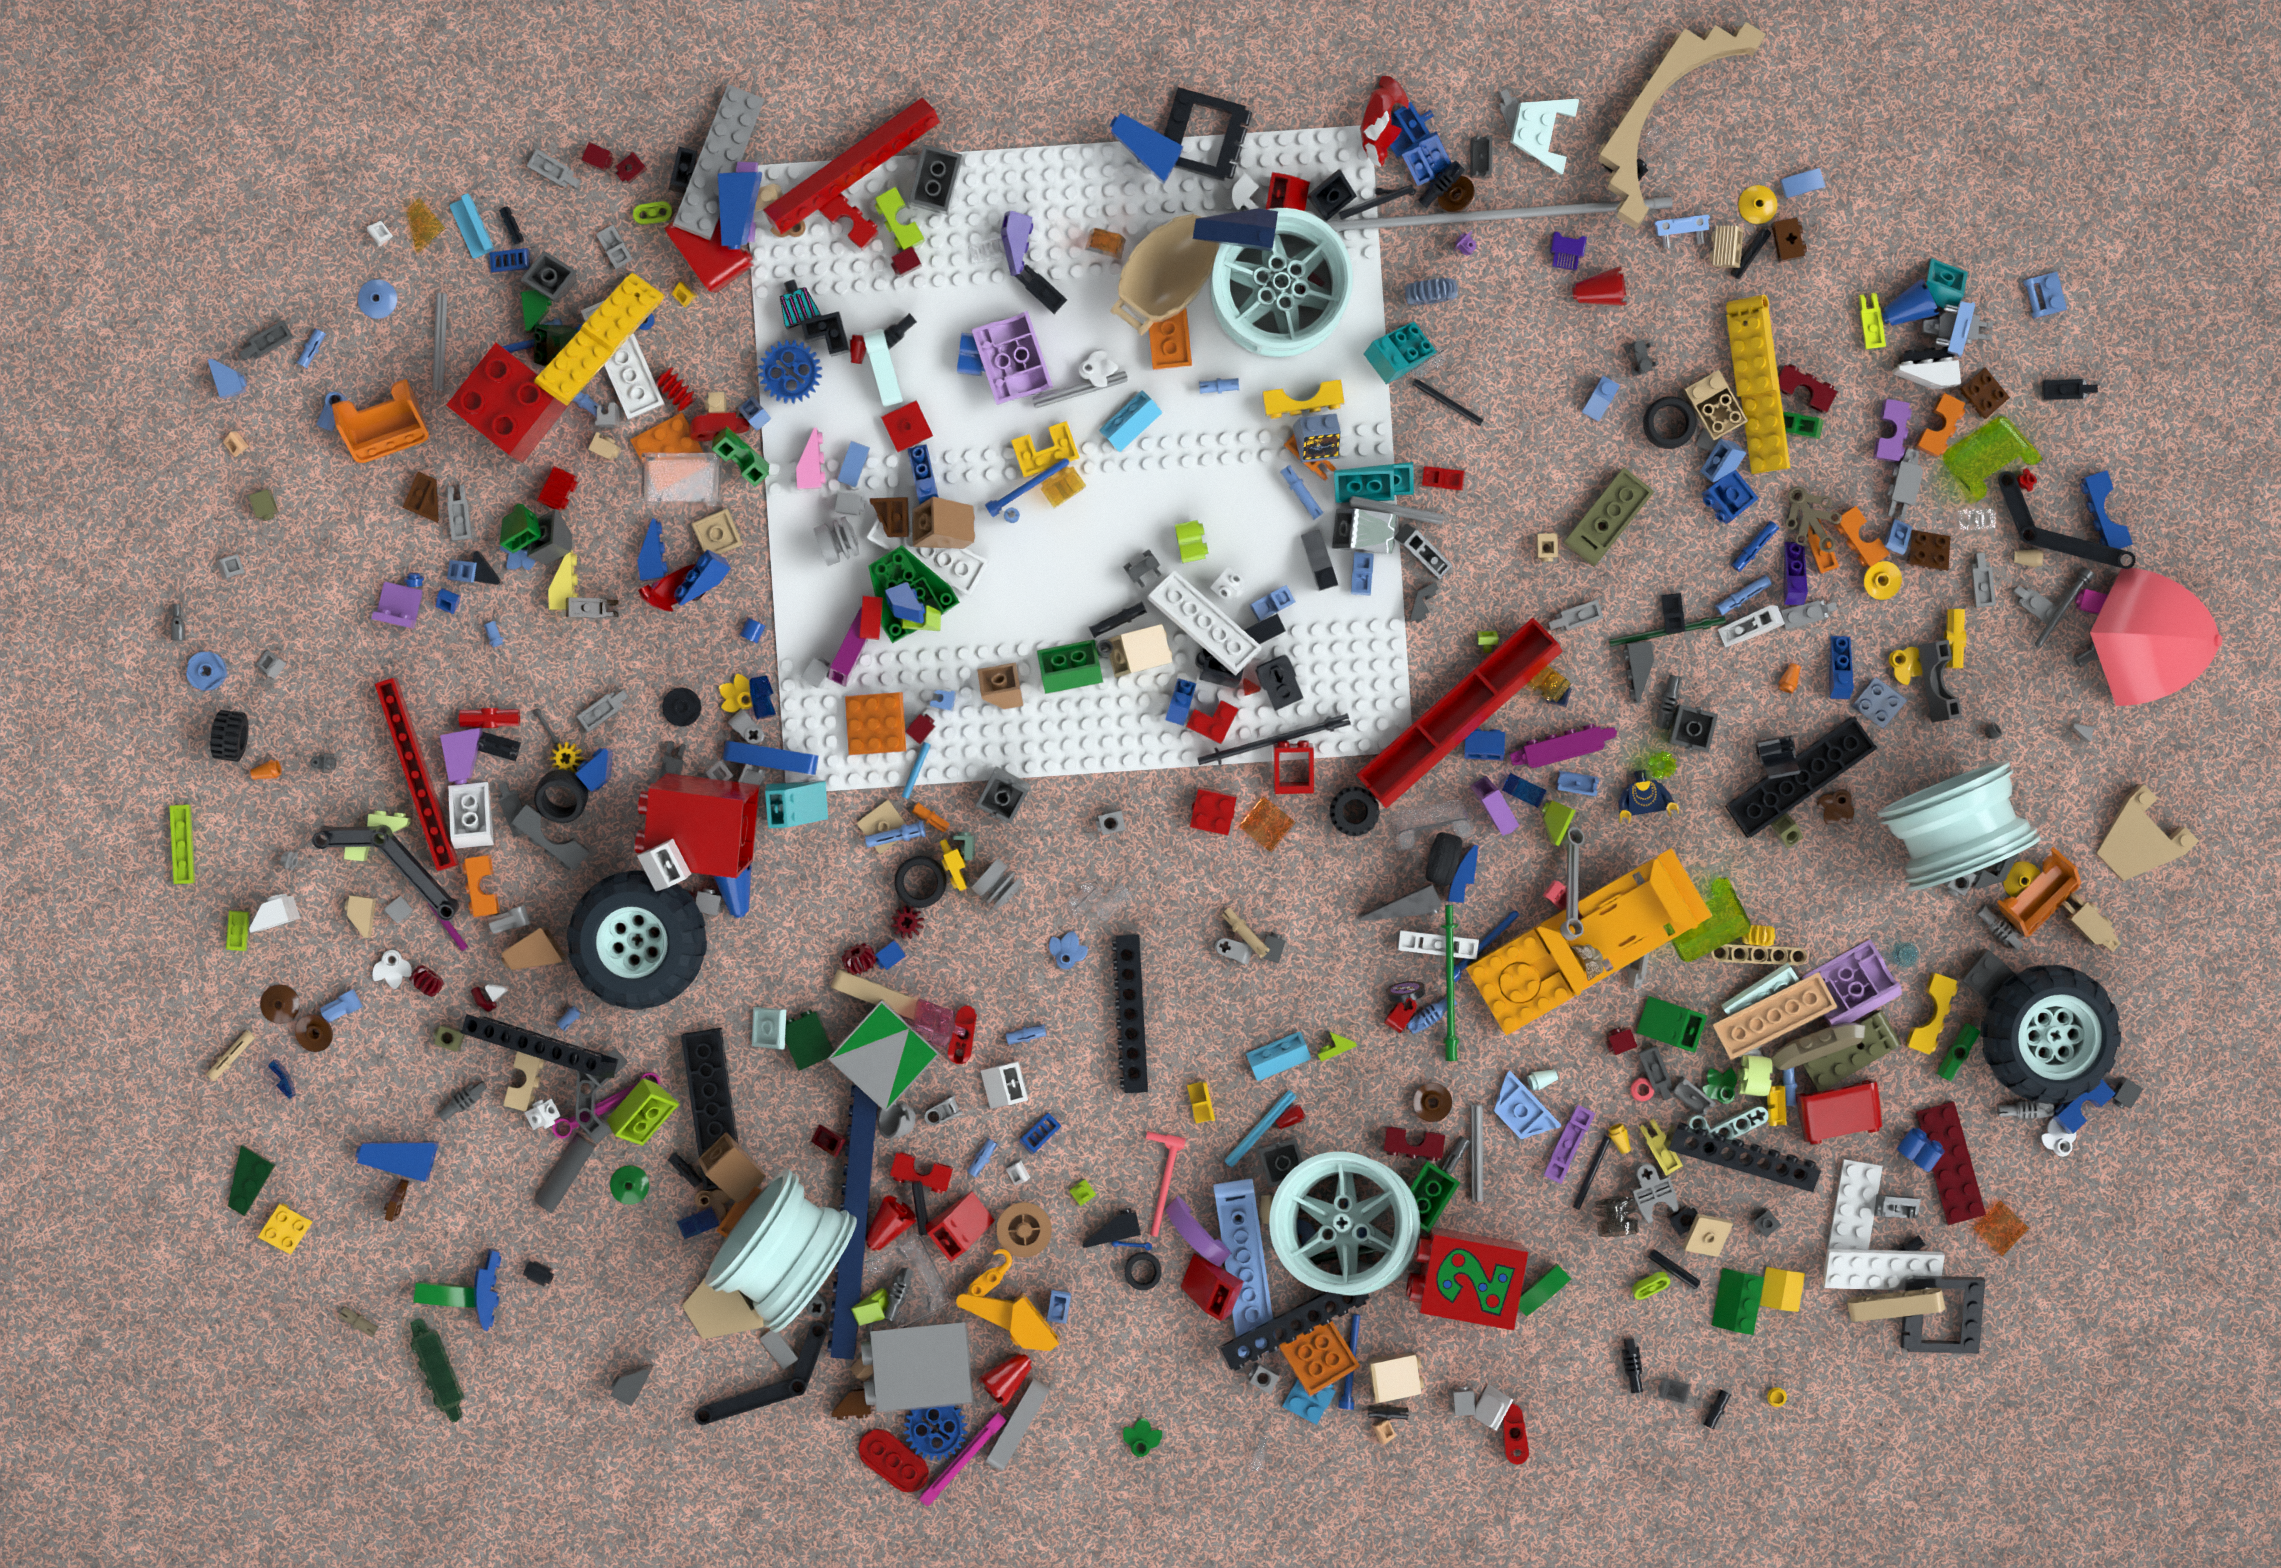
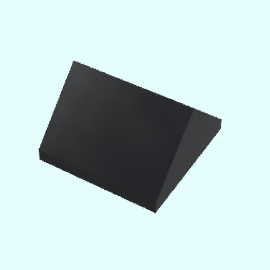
(1332, 195)

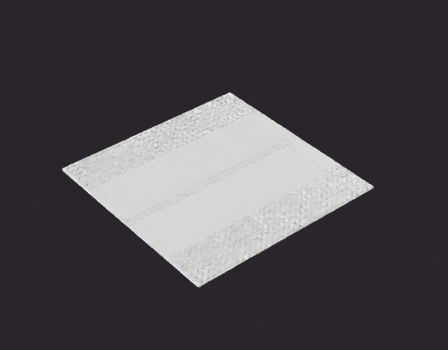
(1064, 566)

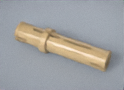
(1239, 926)
(233, 1052)

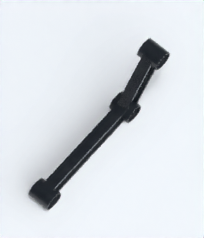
(2053, 540)
(397, 855)
(770, 1393)

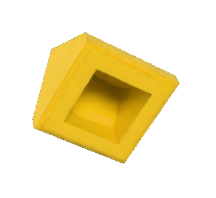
(684, 294)

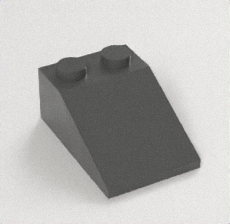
(1986, 975)

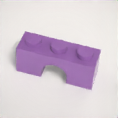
(1897, 415)

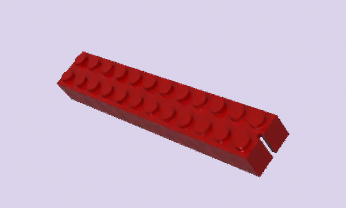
(1459, 712)

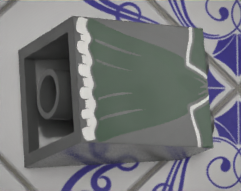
(1364, 531)

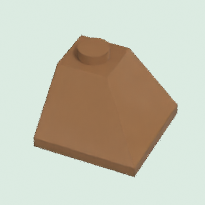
(1001, 685)

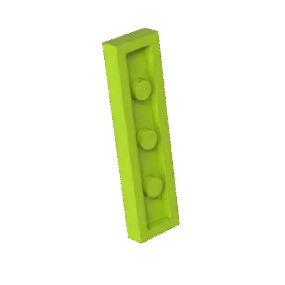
(182, 844)

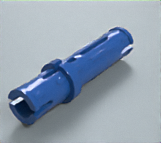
(1749, 552)

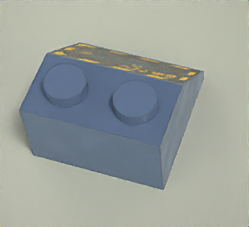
(1317, 437)

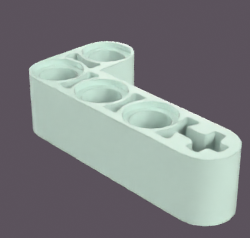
(883, 367)
(1730, 1123)

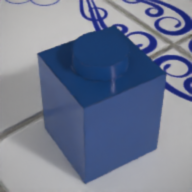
(890, 955)

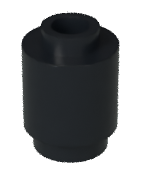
(538, 1273)

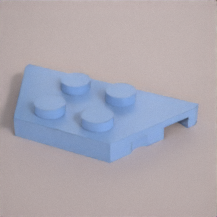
(1522, 1110)

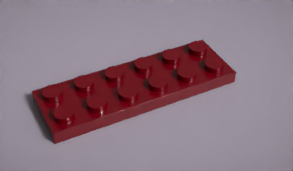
(1954, 1170)

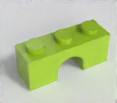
(889, 205)

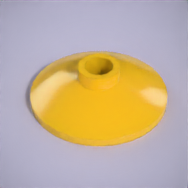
(1748, 207)
(1890, 584)
(2018, 871)

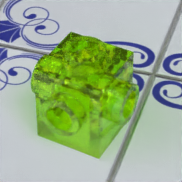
(1669, 765)

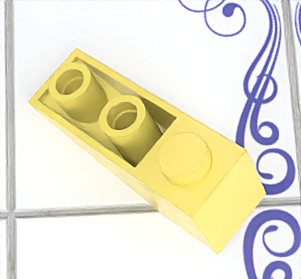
(563, 583)

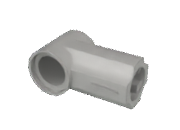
(513, 918)

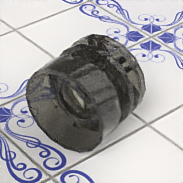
(1616, 1216)

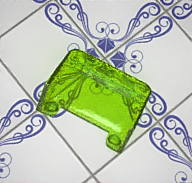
(1986, 453)
(1726, 924)

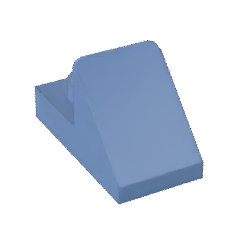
(754, 413)
(1898, 536)
(1058, 1306)

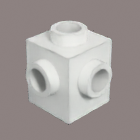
(1228, 585)
(542, 1114)

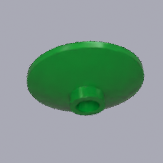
(636, 1177)

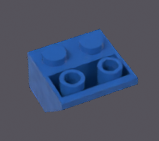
(597, 771)

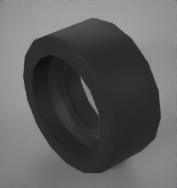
(1143, 1256)

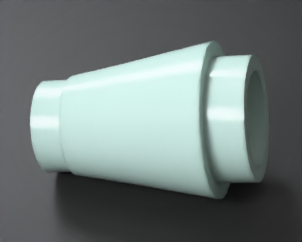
(1541, 1079)

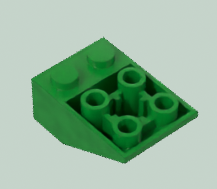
(1671, 1024)

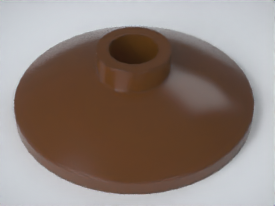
(1462, 188)
(289, 1000)
(309, 1038)
(1434, 1112)

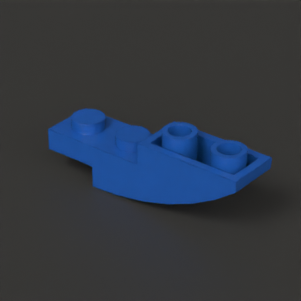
(484, 1297)

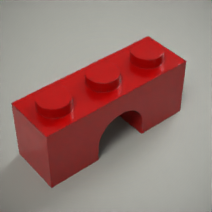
(863, 231)
(904, 1169)

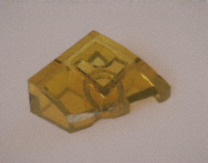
(423, 224)

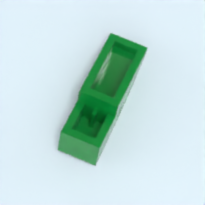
(1802, 425)
(1543, 1289)
(444, 1294)

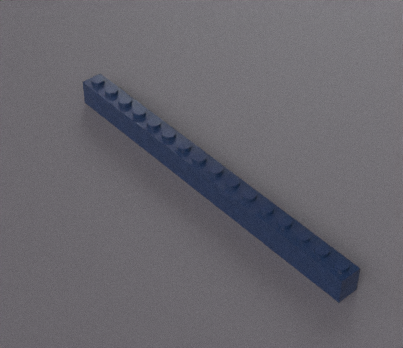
(857, 1204)

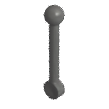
(537, 712)

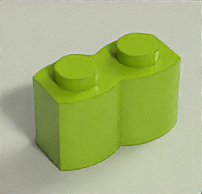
(1190, 541)

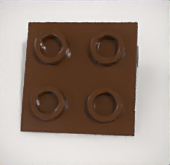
(1984, 393)
(1929, 550)

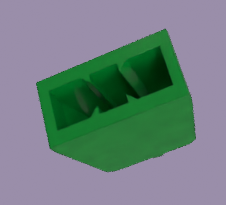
(519, 529)

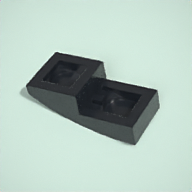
(1673, 613)

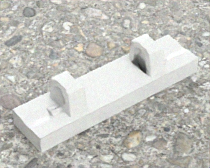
(1436, 944)

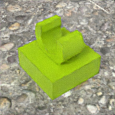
(1487, 639)
(1082, 1192)

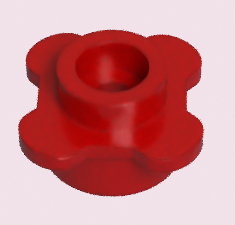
(2026, 480)

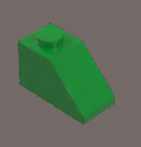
(534, 308)

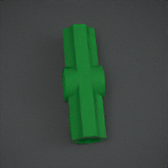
(1965, 1040)

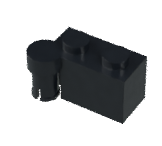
(1215, 671)

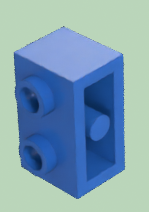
(1485, 745)

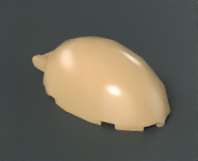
(1164, 273)

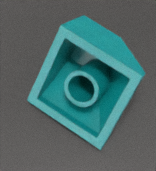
(1946, 283)

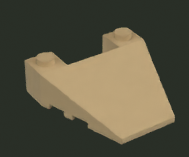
(2136, 842)
(720, 1312)

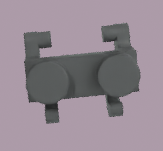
(1641, 356)
(1142, 568)

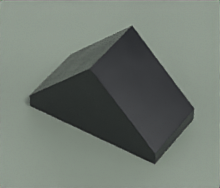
(484, 572)

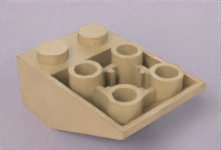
(1715, 405)

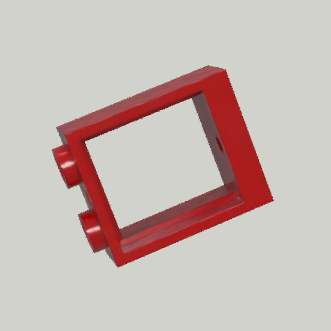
(1293, 787)

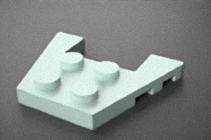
(1535, 126)

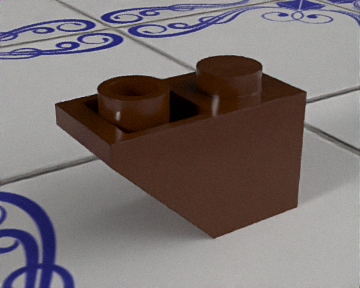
(852, 1405)

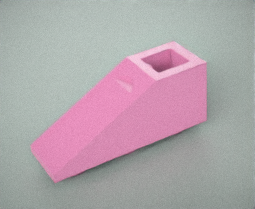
(809, 467)

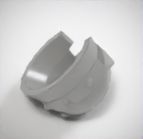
(896, 1121)

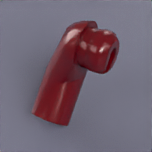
(481, 1001)

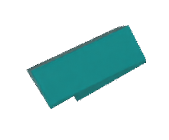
(1374, 482)

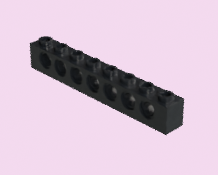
(1139, 1083)
(1805, 1179)
(1229, 1350)

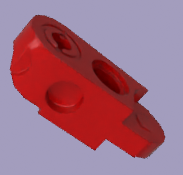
(708, 426)
(965, 1018)
(1512, 1419)

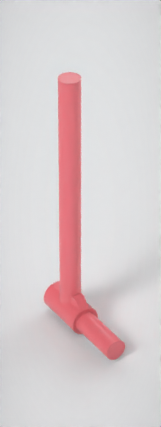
(1174, 1144)

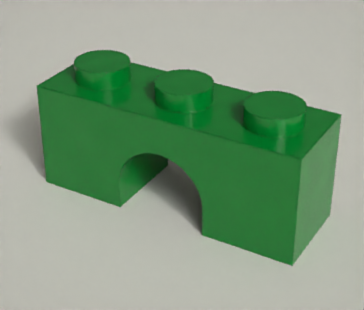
(732, 447)

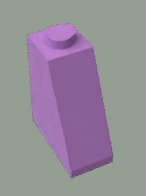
(460, 754)
(1495, 805)

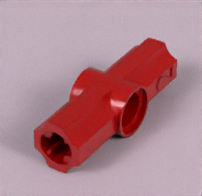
(489, 718)

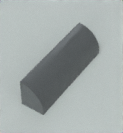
(564, 1173)

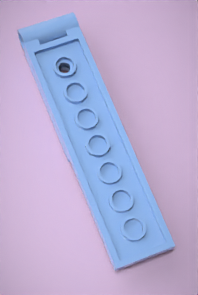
(1247, 1255)

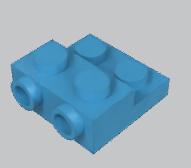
(1308, 1407)

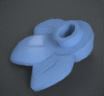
(517, 559)
(1068, 947)

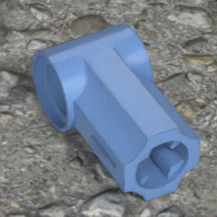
(326, 417)
(344, 1005)

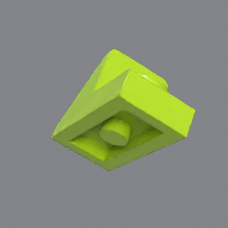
(931, 622)
(1341, 1045)
(871, 1308)

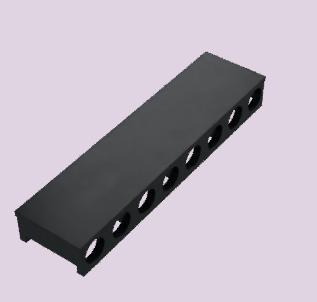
(1817, 766)
(540, 1046)
(708, 1090)

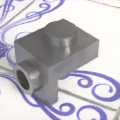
(1674, 1390)

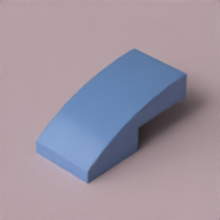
(1802, 183)
(853, 464)
(461, 571)
(1362, 573)
(1272, 603)

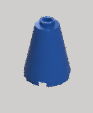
(1911, 305)
(736, 892)

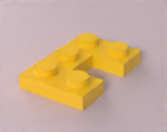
(1036, 462)

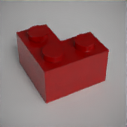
(1216, 726)

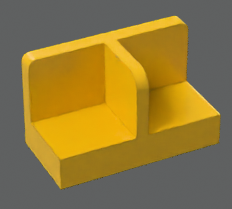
(1201, 1102)

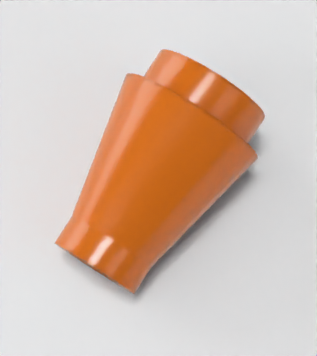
(1789, 680)
(267, 770)

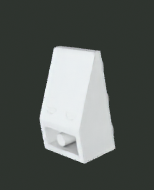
(1937, 375)

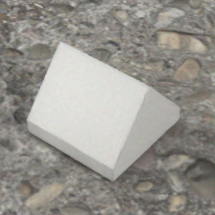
(379, 233)
(495, 991)
(1018, 1173)

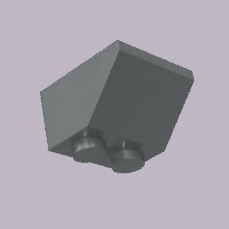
(550, 277)
(554, 539)
(629, 1384)

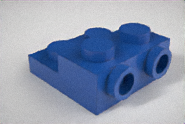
(1729, 497)

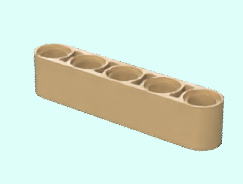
(1767, 954)
(873, 992)
(1896, 1304)

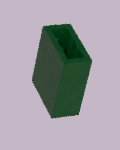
(807, 1040)

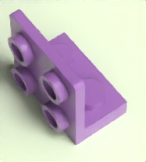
(398, 605)

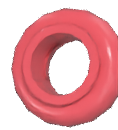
(1633, 1089)

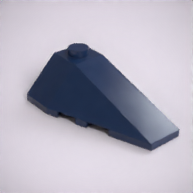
(1244, 228)

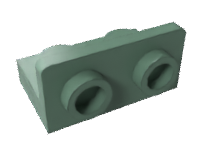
(968, 848)

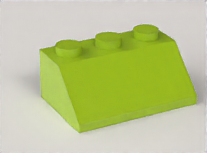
(642, 1112)

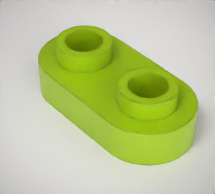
(653, 214)
(1650, 1285)

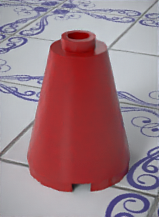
(1603, 289)
(889, 1223)
(1006, 1378)

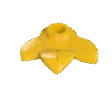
(1908, 666)
(734, 693)

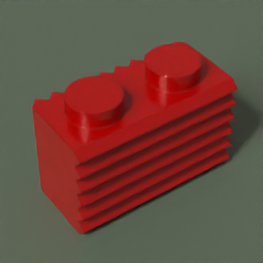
(558, 489)

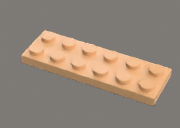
(1774, 1016)

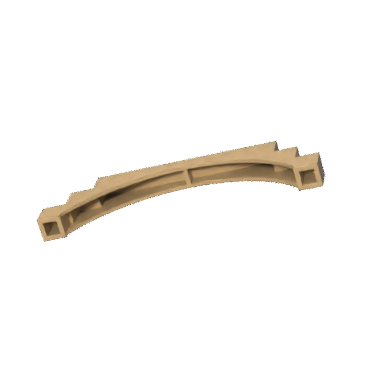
(1684, 56)

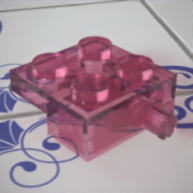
(935, 1023)

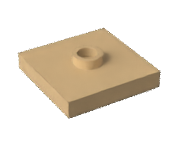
(717, 532)
(880, 820)
(1707, 1235)

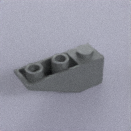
(1640, 662)

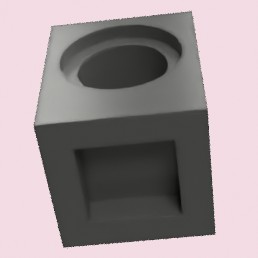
(1276, 945)
(2126, 1093)
(1765, 1222)

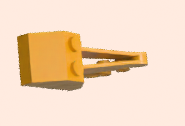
(1017, 1316)

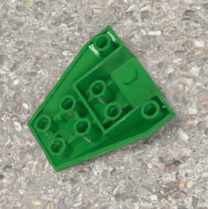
(903, 567)

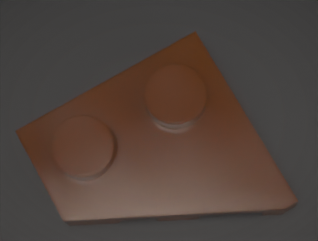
(423, 497)
(893, 515)
(395, 1204)

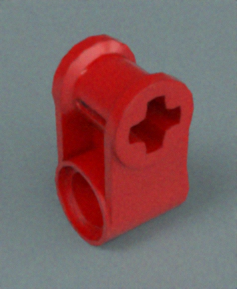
(1399, 1017)

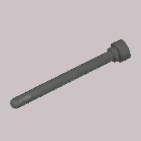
(2083, 577)

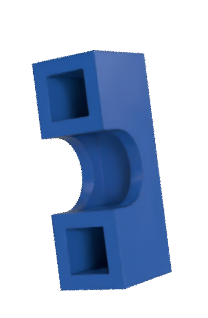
(2070, 1115)

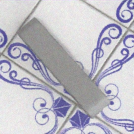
(1017, 1424)

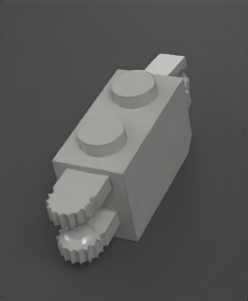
(1944, 324)
(1906, 483)

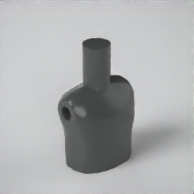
(177, 630)

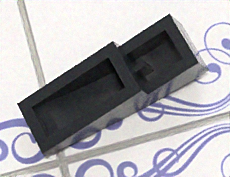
(1266, 629)

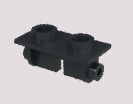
(499, 746)

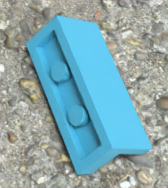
(471, 226)
(1131, 421)
(1278, 1056)

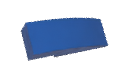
(1464, 875)

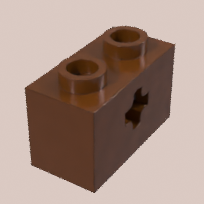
(1785, 250)

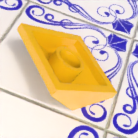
(1782, 1289)

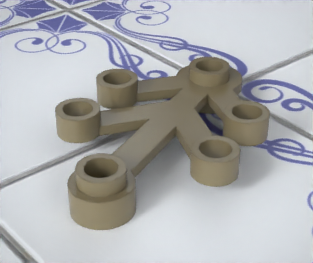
(1810, 517)

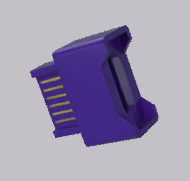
(1567, 251)

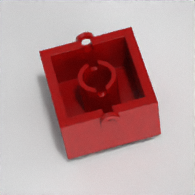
(1213, 811)

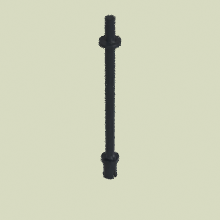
(1328, 724)

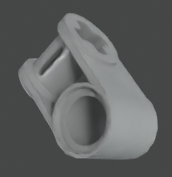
(745, 725)
(1237, 950)
(944, 1111)

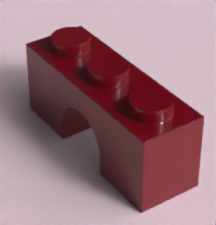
(1820, 394)
(1431, 1145)

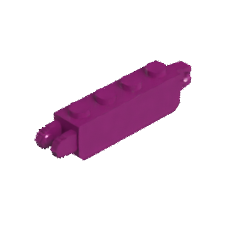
(1563, 747)

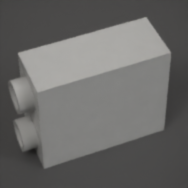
(918, 1367)

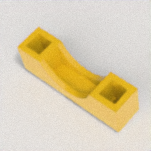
(1278, 403)
(1940, 990)

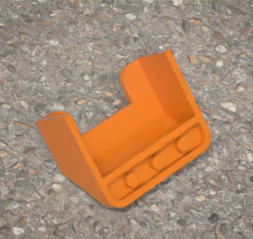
(382, 427)

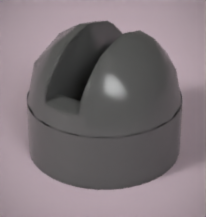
(1103, 645)
(1993, 731)

